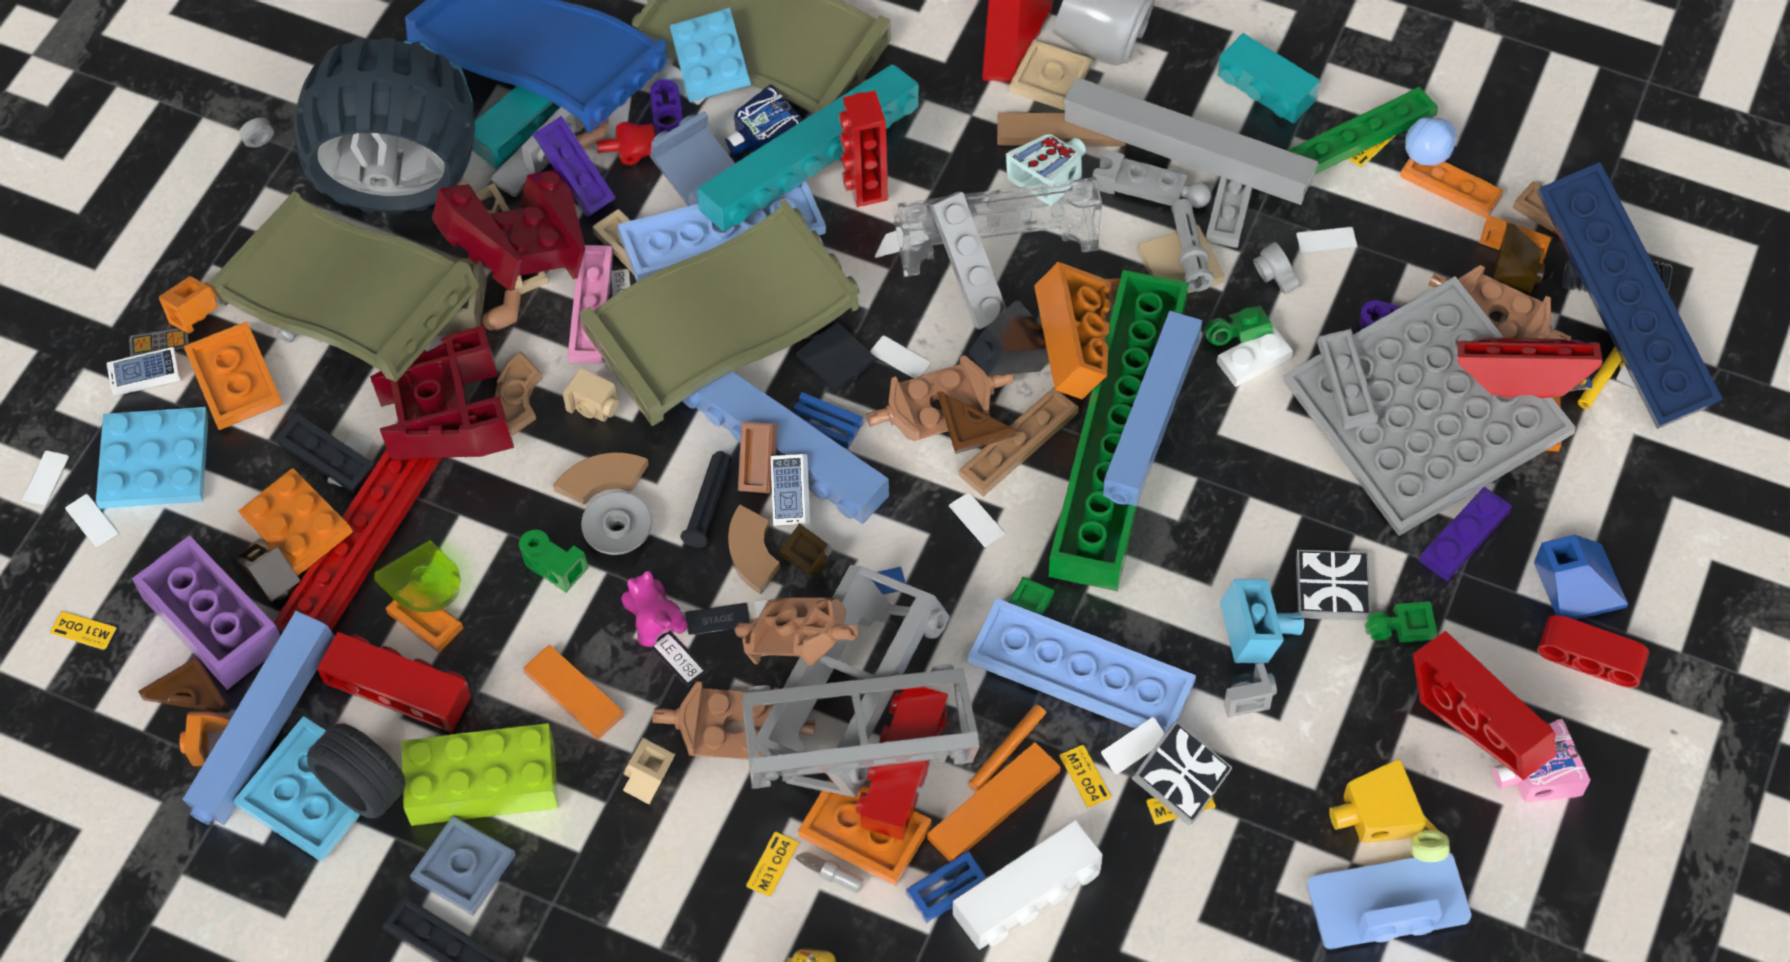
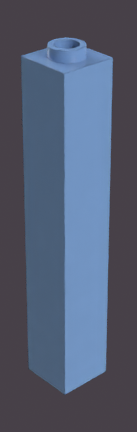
(1152, 409)
(258, 719)

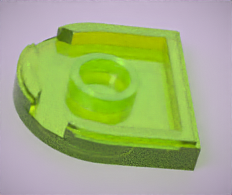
(421, 579)

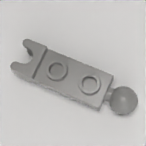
(1147, 181)

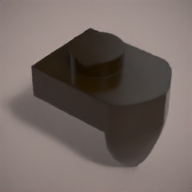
(806, 551)

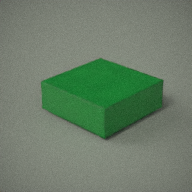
(1032, 596)

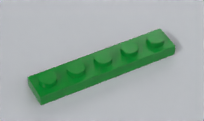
(1367, 129)

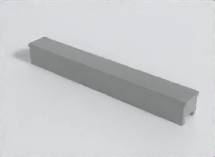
(1189, 140)

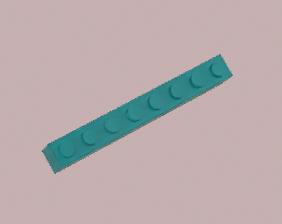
(797, 153)

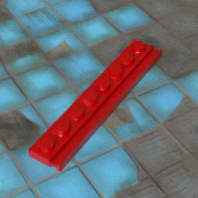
(373, 519)

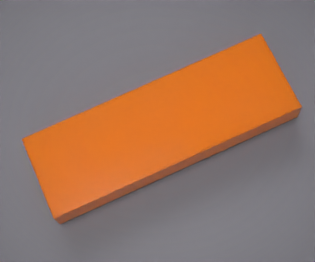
(1454, 186)
(573, 692)

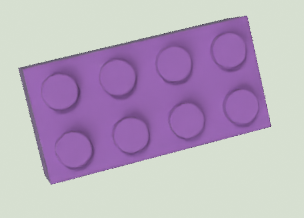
(208, 611)

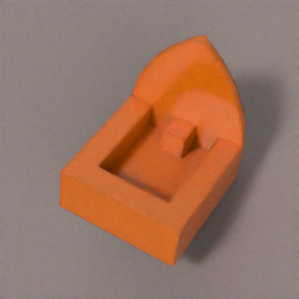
(195, 739)

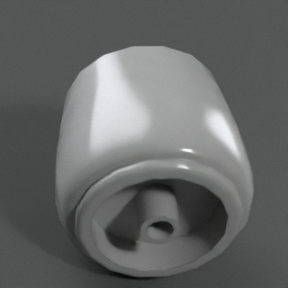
(1103, 27)

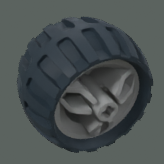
(384, 125)

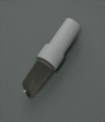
(830, 871)

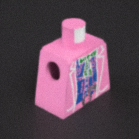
(1557, 779)

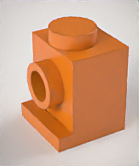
(188, 303)

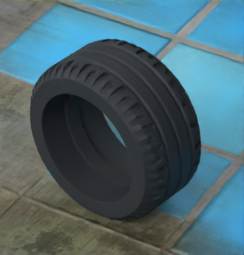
(356, 770)

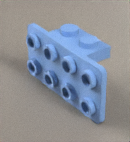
(1387, 901)

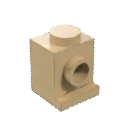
(591, 396)
(647, 770)

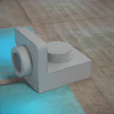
(1251, 698)

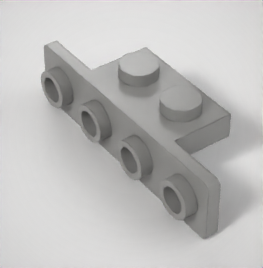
(529, 158)

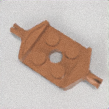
(1524, 314)
(912, 399)
(796, 628)
(704, 719)

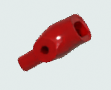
(630, 141)

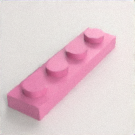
(592, 290)

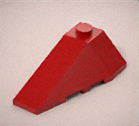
(1009, 34)

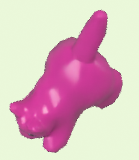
(652, 609)

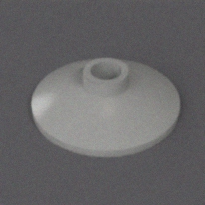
(612, 511)

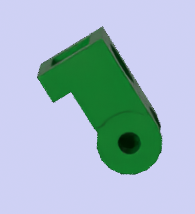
(551, 561)

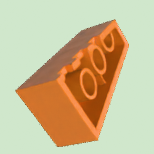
(1074, 327)

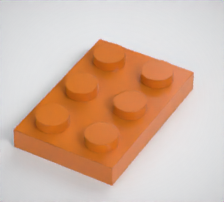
(233, 375)
(295, 521)
(837, 829)

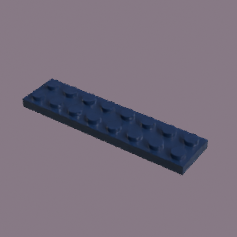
(1629, 295)

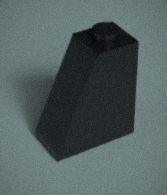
(1011, 344)

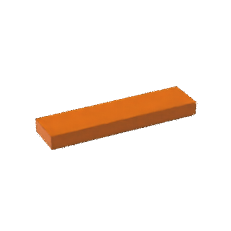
(993, 802)

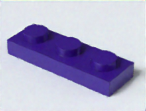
(574, 166)
(1465, 533)

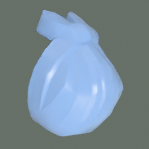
(1430, 141)

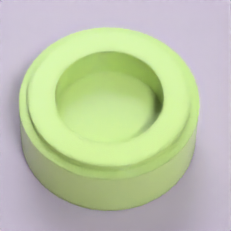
(1430, 846)

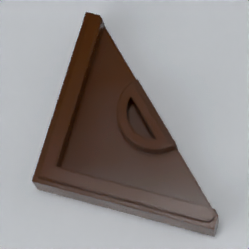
(971, 427)
(186, 687)

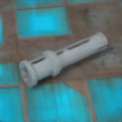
(1193, 255)

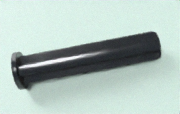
(707, 500)

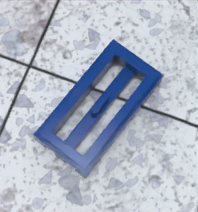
(829, 416)
(947, 903)

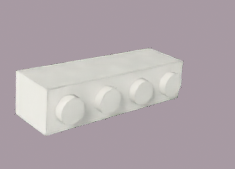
(1028, 885)

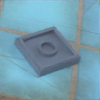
(462, 865)

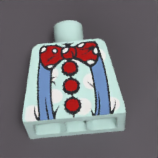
(1045, 162)

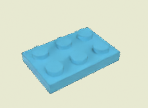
(710, 55)

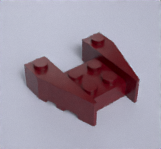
(516, 241)
(434, 402)

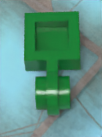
(1246, 325)
(1410, 620)

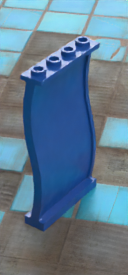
(546, 46)

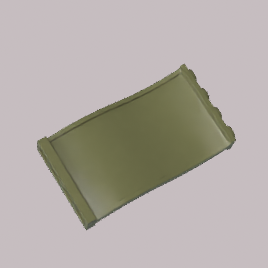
(799, 46)
(345, 285)
(719, 311)

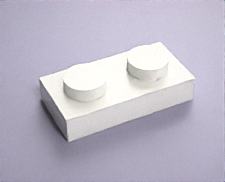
(1254, 357)

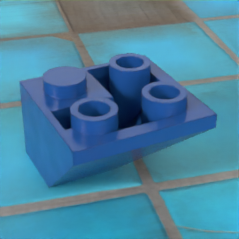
(1578, 577)

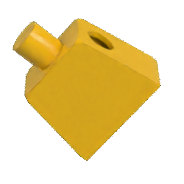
(1380, 806)

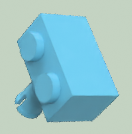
(1253, 623)

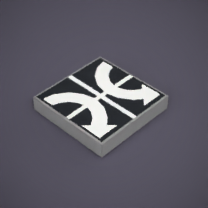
(1333, 584)
(1182, 773)

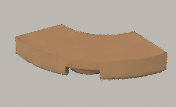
(515, 389)
(600, 474)
(748, 549)

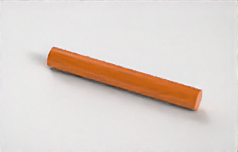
(1006, 748)

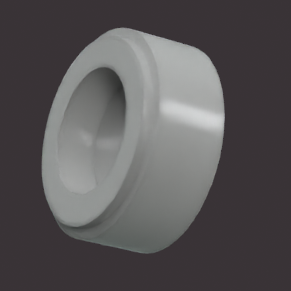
(256, 132)

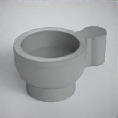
(1275, 265)

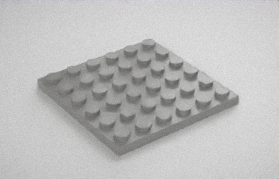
(1435, 424)

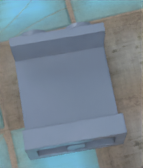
(689, 156)

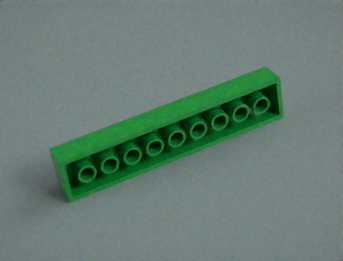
(1091, 527)

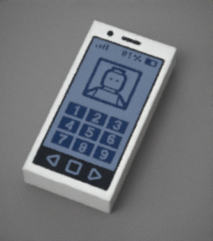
(143, 371)
(790, 490)

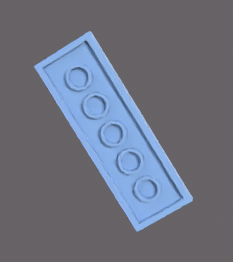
(685, 232)
(1080, 667)

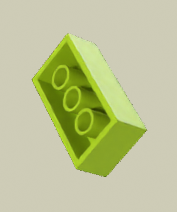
(479, 774)

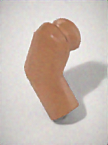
(589, 139)
(505, 314)

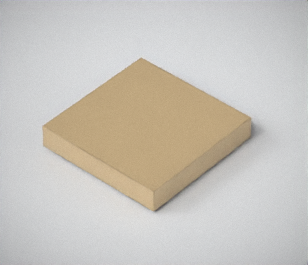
(1048, 74)
(1163, 253)

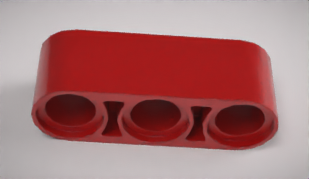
(1593, 651)

